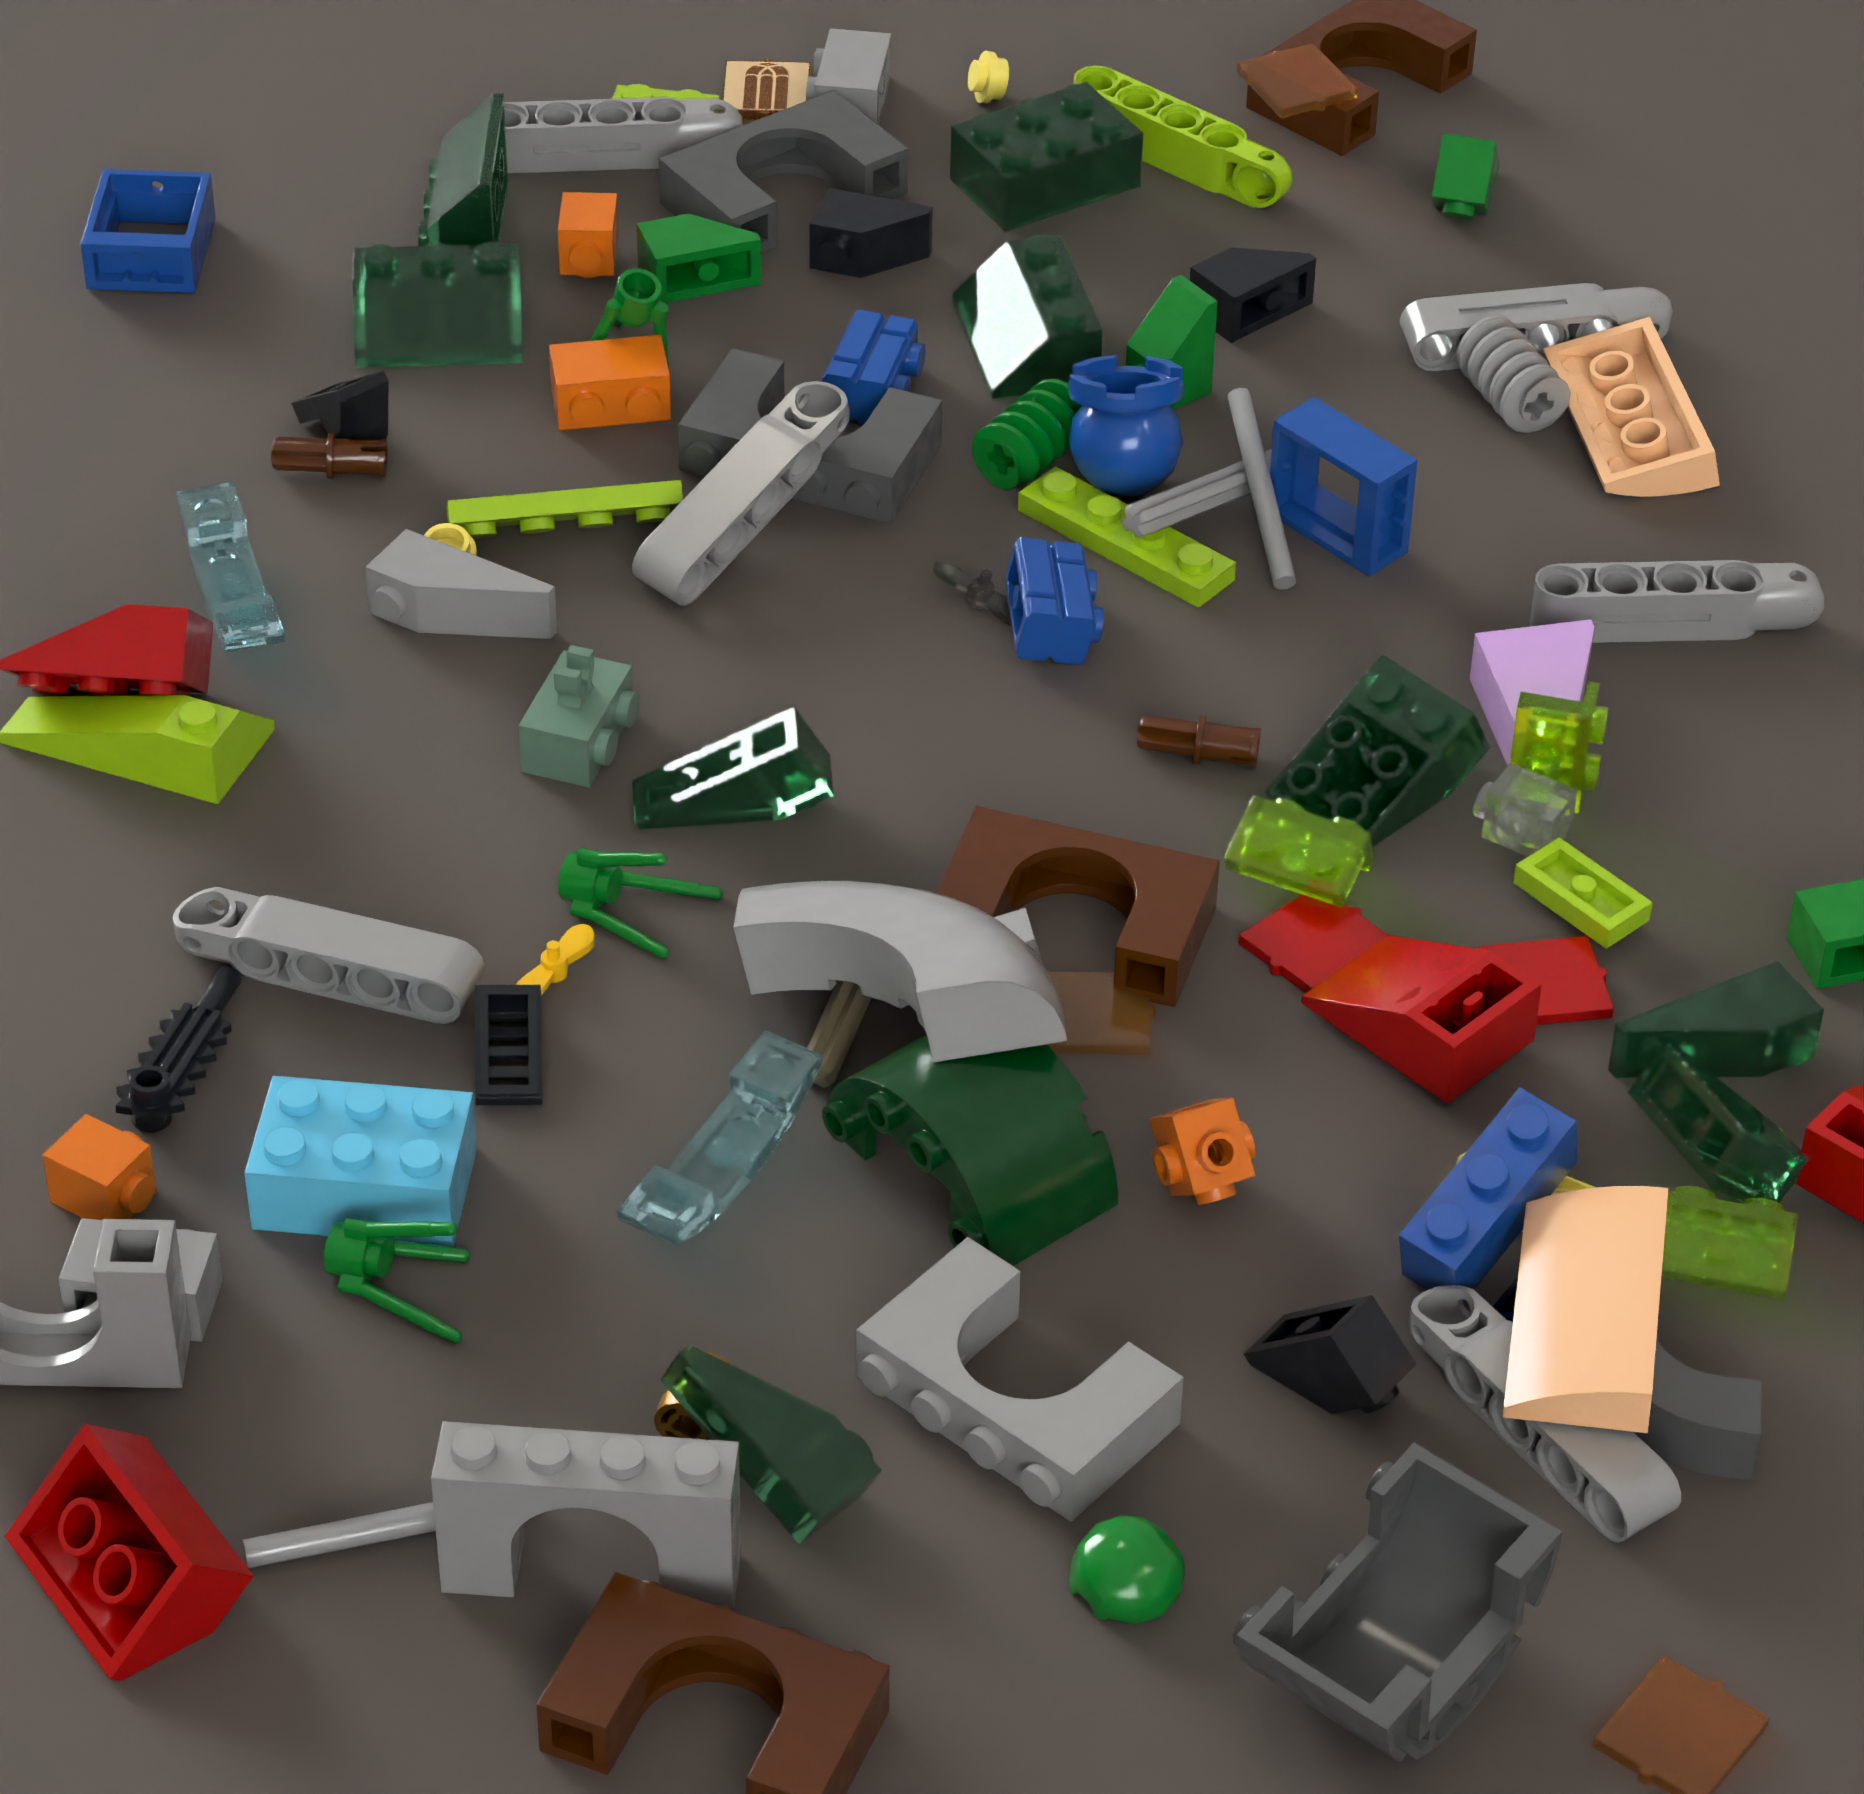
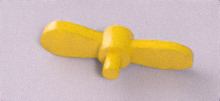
(558, 955)

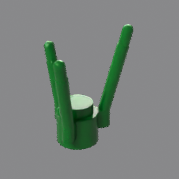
(634, 305)
(592, 879)
(365, 1250)

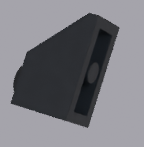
(867, 233)
(1255, 287)
(1335, 1355)

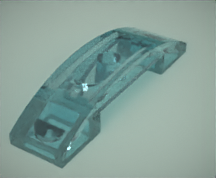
(227, 568)
(730, 1146)

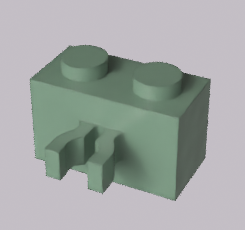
(577, 718)

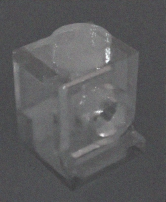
(1525, 810)

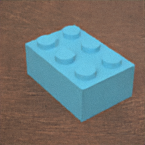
(359, 1155)

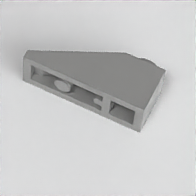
(455, 592)

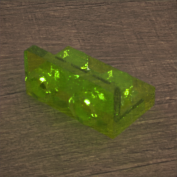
(1556, 738)
(1728, 1242)

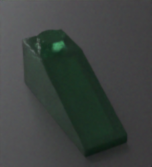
(740, 779)
(1730, 1028)
(1716, 1128)
(788, 1449)

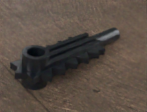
(178, 1056)

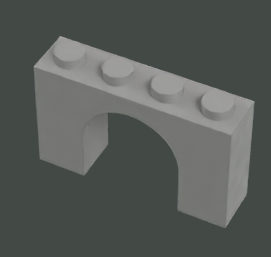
(125, 1338)
(1053, 1447)
(668, 1487)

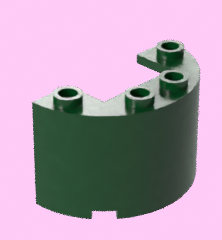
(993, 1132)

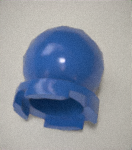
(1126, 429)

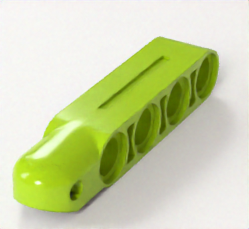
(1193, 141)

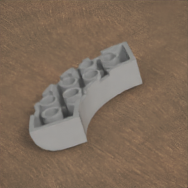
(951, 962)

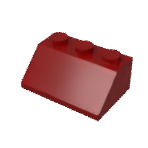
(126, 1552)

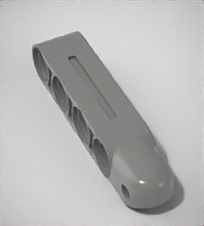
(609, 132)
(1543, 314)
(742, 493)
(1677, 599)
(332, 953)
(1598, 1470)

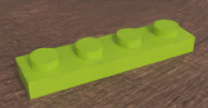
(589, 505)
(1096, 523)

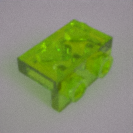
(1299, 850)

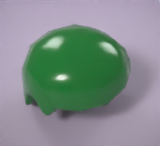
(1127, 1570)

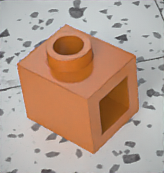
(588, 234)
(100, 1171)

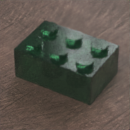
(1046, 156)

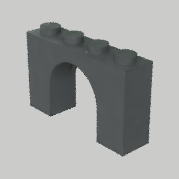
(812, 138)
(858, 474)

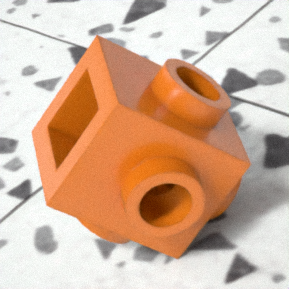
(1203, 1150)

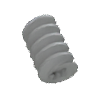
(1512, 375)

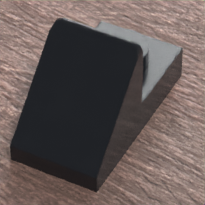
(350, 407)

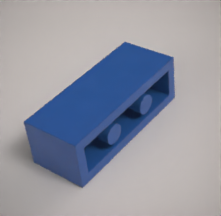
(1486, 1194)

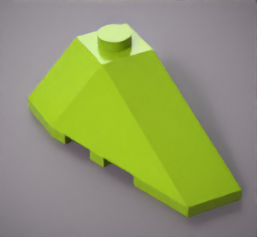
(146, 739)

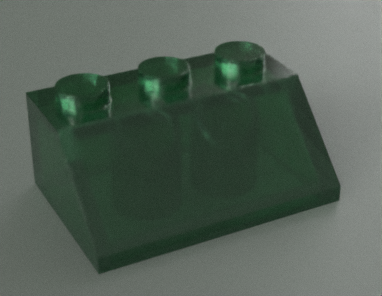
(468, 180)
(437, 305)
(1027, 316)

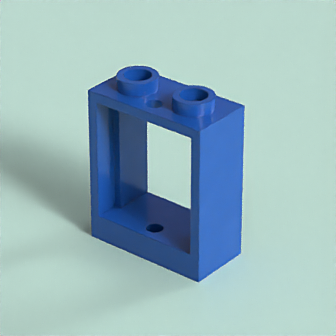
(144, 259)
(1360, 536)

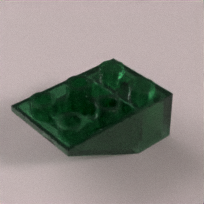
(1384, 753)

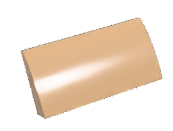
(1634, 412)
(1588, 1308)

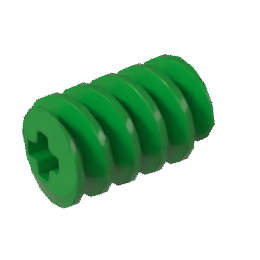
(1026, 435)

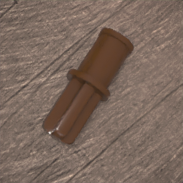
(330, 455)
(1200, 739)

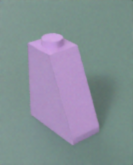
(1531, 660)

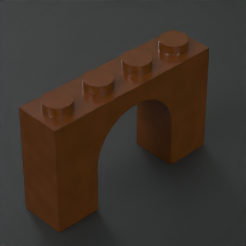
(1377, 34)
(1159, 890)
(656, 1640)

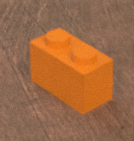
(610, 382)

